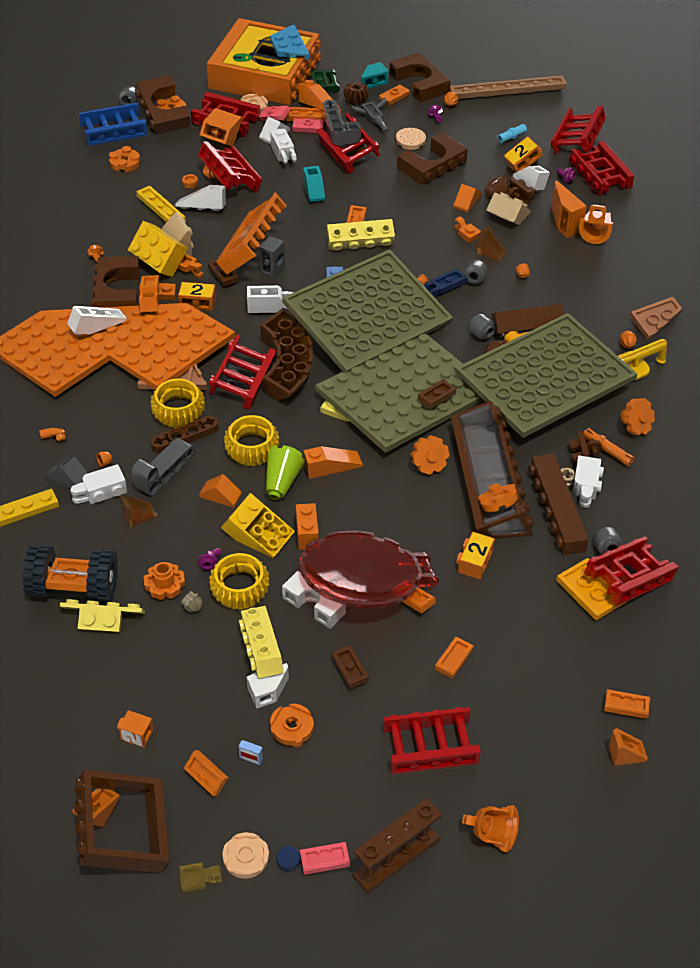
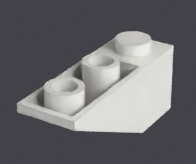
(207, 197)

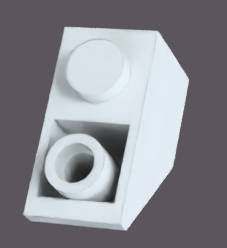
(533, 176)
(267, 689)

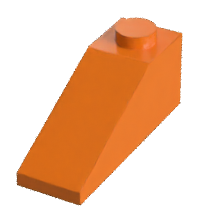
(313, 94)
(327, 460)

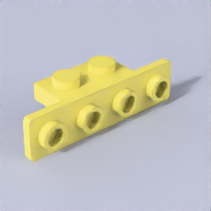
(100, 617)

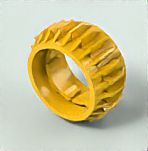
(172, 390)
(249, 426)
(236, 564)

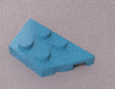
(289, 43)

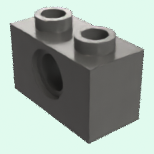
(272, 257)

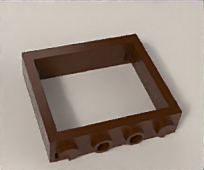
(117, 859)

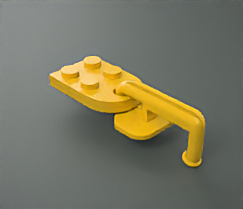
(635, 358)

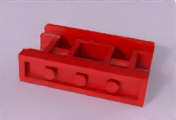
(247, 110)
(601, 156)
(229, 167)
(637, 583)

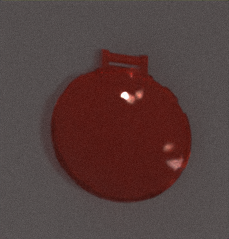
(364, 569)

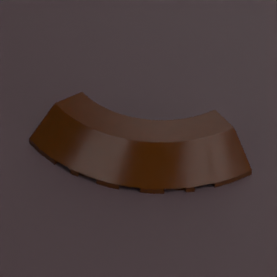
(293, 354)

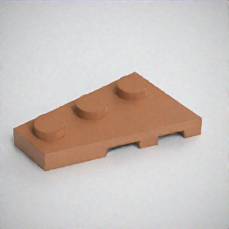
(655, 316)

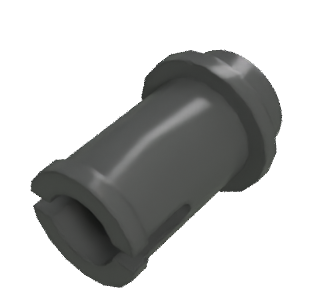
(230, 380)

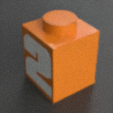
(135, 728)

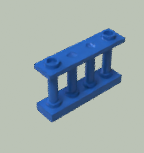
(115, 132)

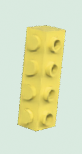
(360, 234)
(262, 642)

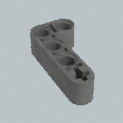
(340, 132)
(153, 476)

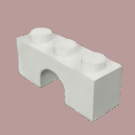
(299, 592)

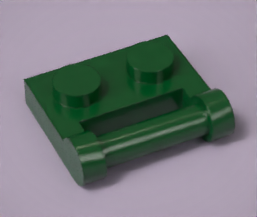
(320, 78)

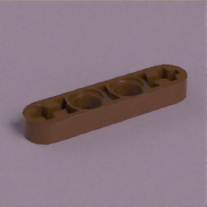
(183, 431)

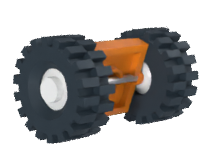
(46, 572)

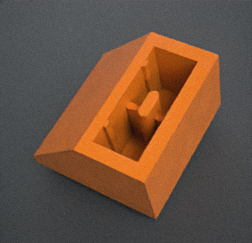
(221, 127)

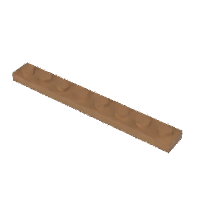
(509, 87)

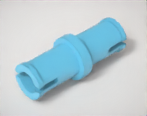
(512, 133)

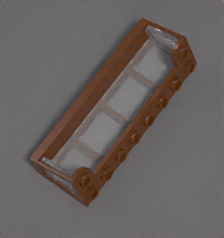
(487, 461)

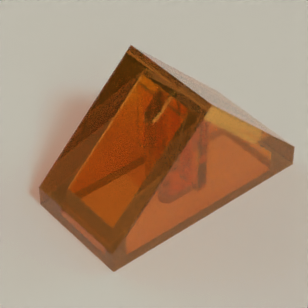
(490, 245)
(136, 510)

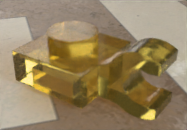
(194, 876)

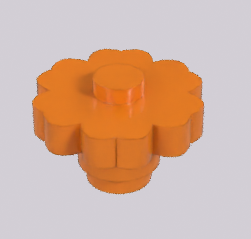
(638, 416)
(430, 454)
(164, 580)

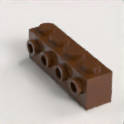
(525, 319)

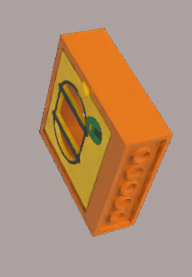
(237, 72)

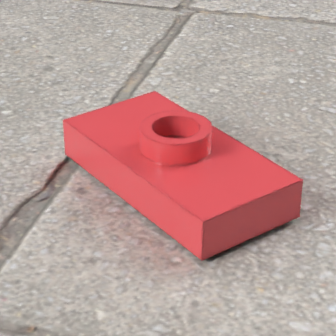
(274, 112)
(307, 125)
(324, 858)

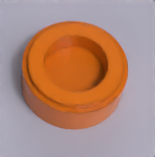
(190, 181)

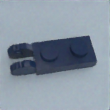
(445, 282)

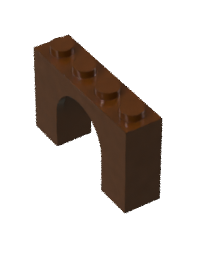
(433, 86)
(161, 119)
(424, 170)
(111, 270)

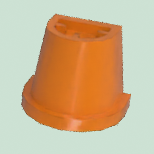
(596, 225)

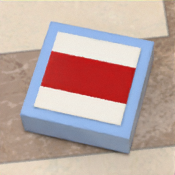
(250, 752)

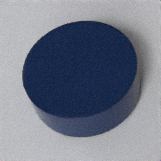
(288, 858)

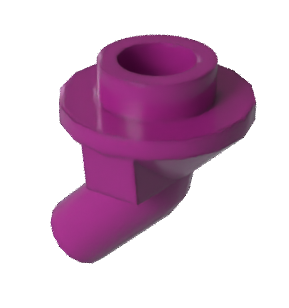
(435, 111)
(568, 174)
(209, 559)

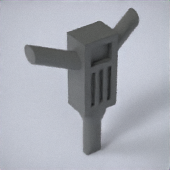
(372, 113)

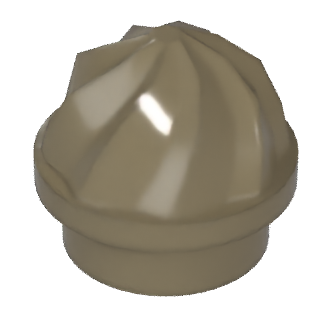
(192, 602)

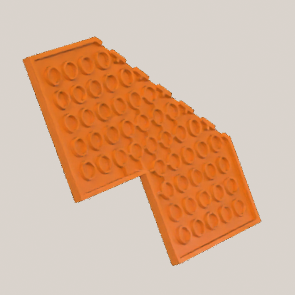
(147, 345)

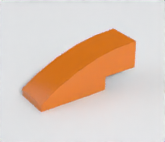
(149, 293)

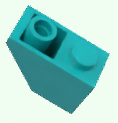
(313, 183)

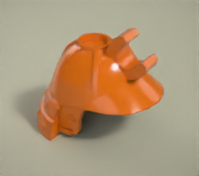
(495, 825)

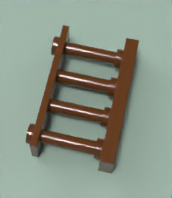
(397, 846)

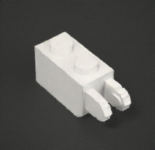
(282, 146)
(265, 299)
(586, 479)
(99, 486)

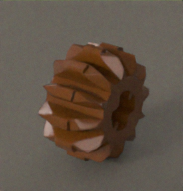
(356, 93)

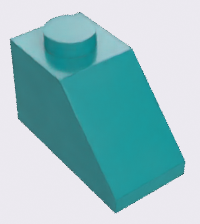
(375, 75)

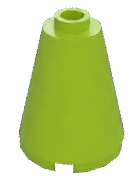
(282, 469)

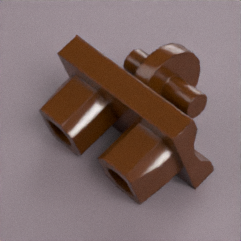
(519, 190)
(587, 448)

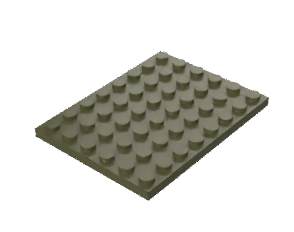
(367, 310)
(546, 374)
(385, 390)

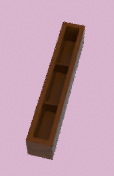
(558, 504)

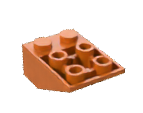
(567, 210)

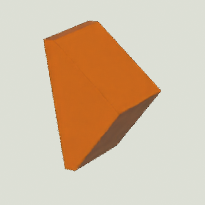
(466, 198)
(221, 491)
(626, 748)
(103, 804)

